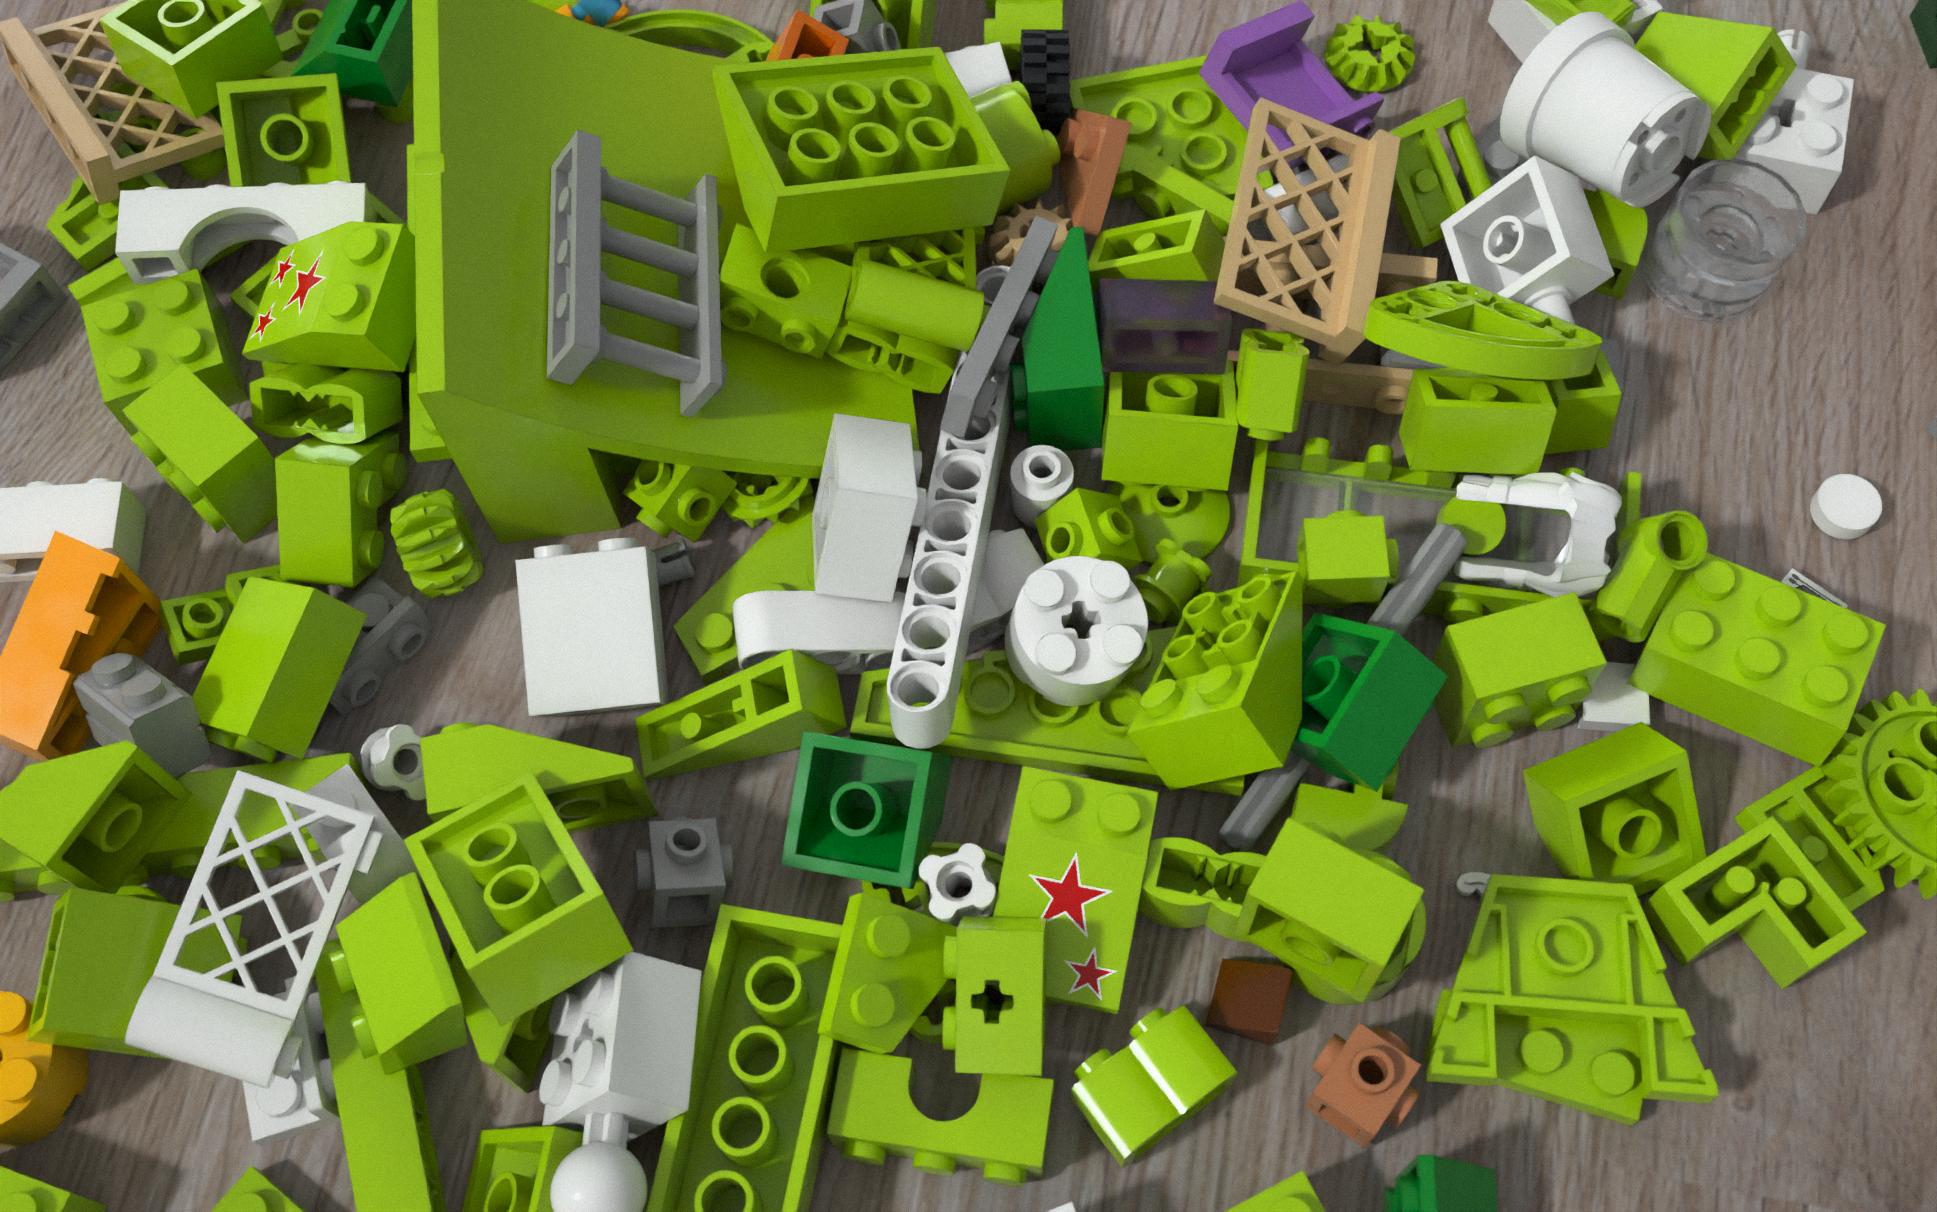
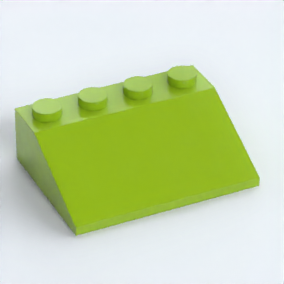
(857, 148)

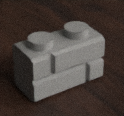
(142, 706)

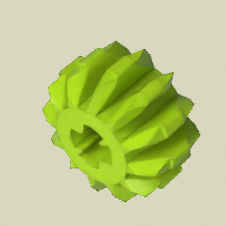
(436, 543)

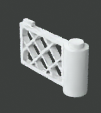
(231, 1025)

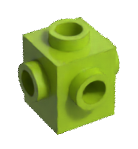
(678, 497)
(1088, 526)

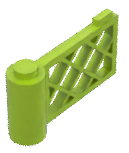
(908, 295)

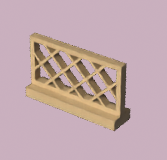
(47, 82)
(1358, 229)

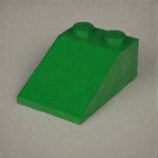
(1061, 372)

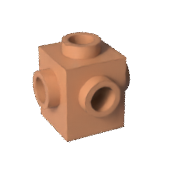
(1349, 1101)

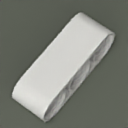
(832, 629)

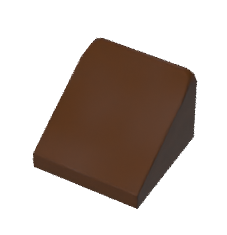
(1249, 999)

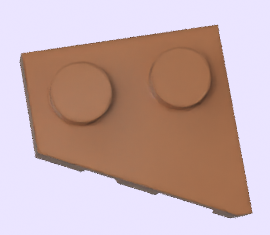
(1089, 163)

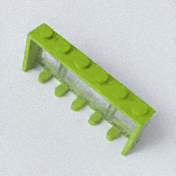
(1312, 485)

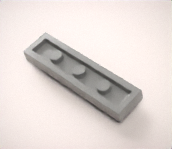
(994, 345)

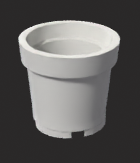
(1603, 111)

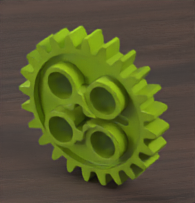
(1890, 786)

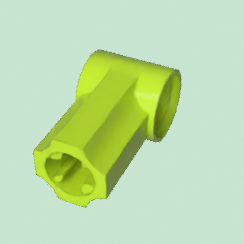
(1645, 573)

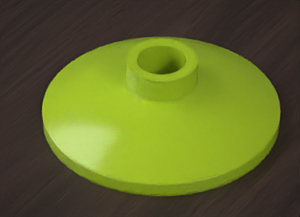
(1193, 524)

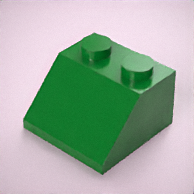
(1360, 698)
(864, 809)

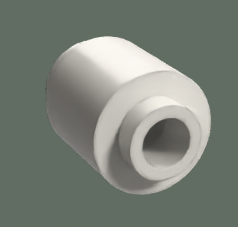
(1038, 481)

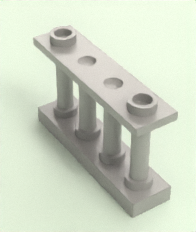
(581, 285)

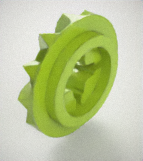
(1358, 68)
(747, 504)

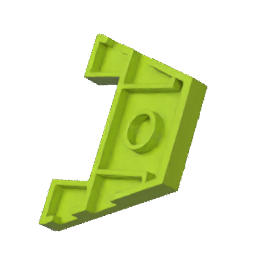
(1566, 956)

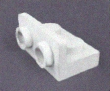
(309, 1094)

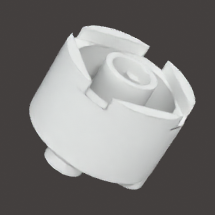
(1094, 599)

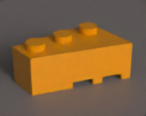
(73, 615)

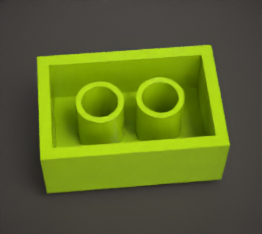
(1758, 658)

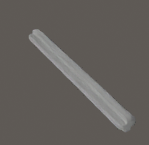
(1394, 613)

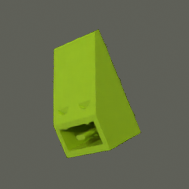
(1226, 685)

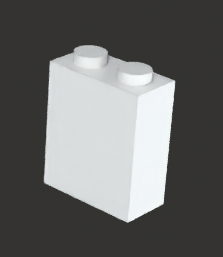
(591, 629)

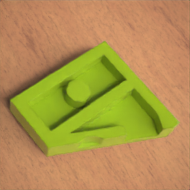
(1809, 822)

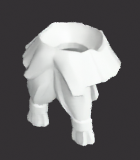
(1583, 560)

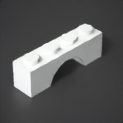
(182, 229)

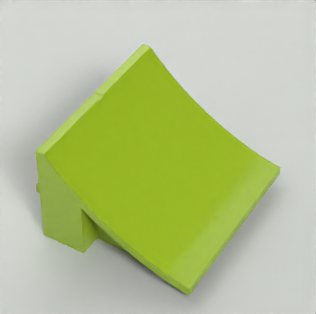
(492, 112)

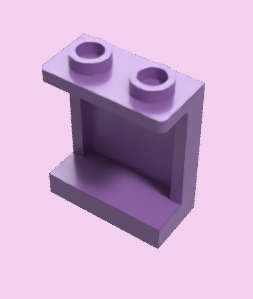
(1274, 63)

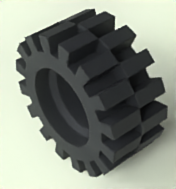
(1046, 75)

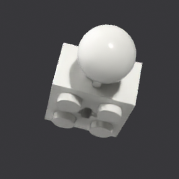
(616, 1074)

